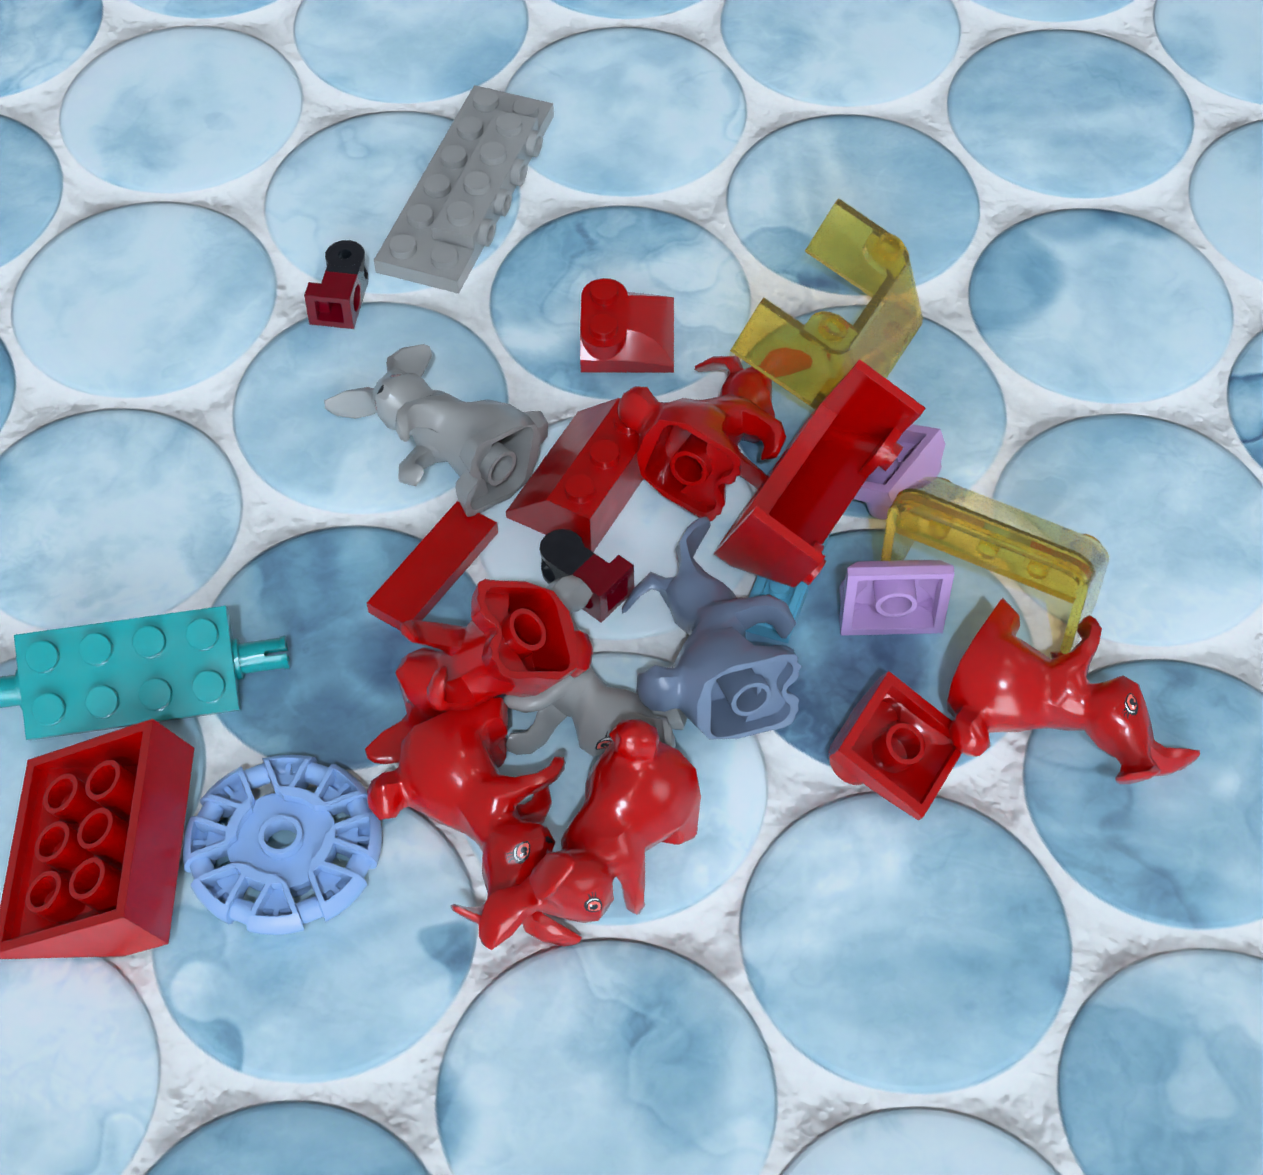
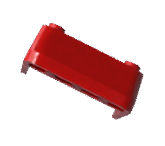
(819, 477)

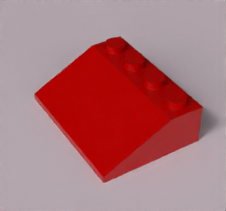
(97, 847)

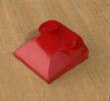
(625, 330)
(895, 746)

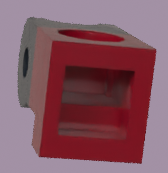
(342, 289)
(566, 555)

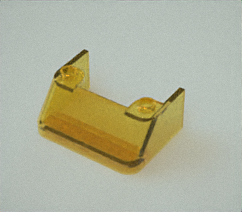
(817, 355)
(1000, 541)

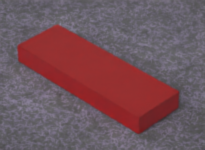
(432, 567)

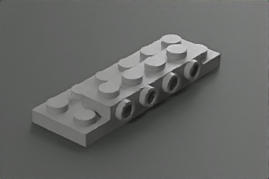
(465, 189)

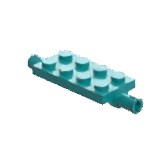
(133, 672)

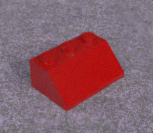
(582, 477)

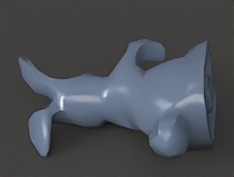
(719, 675)

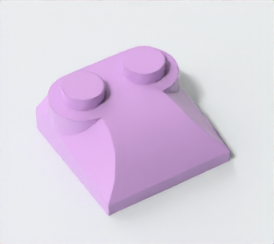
(918, 459)
(895, 597)

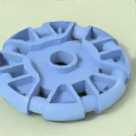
(287, 870)

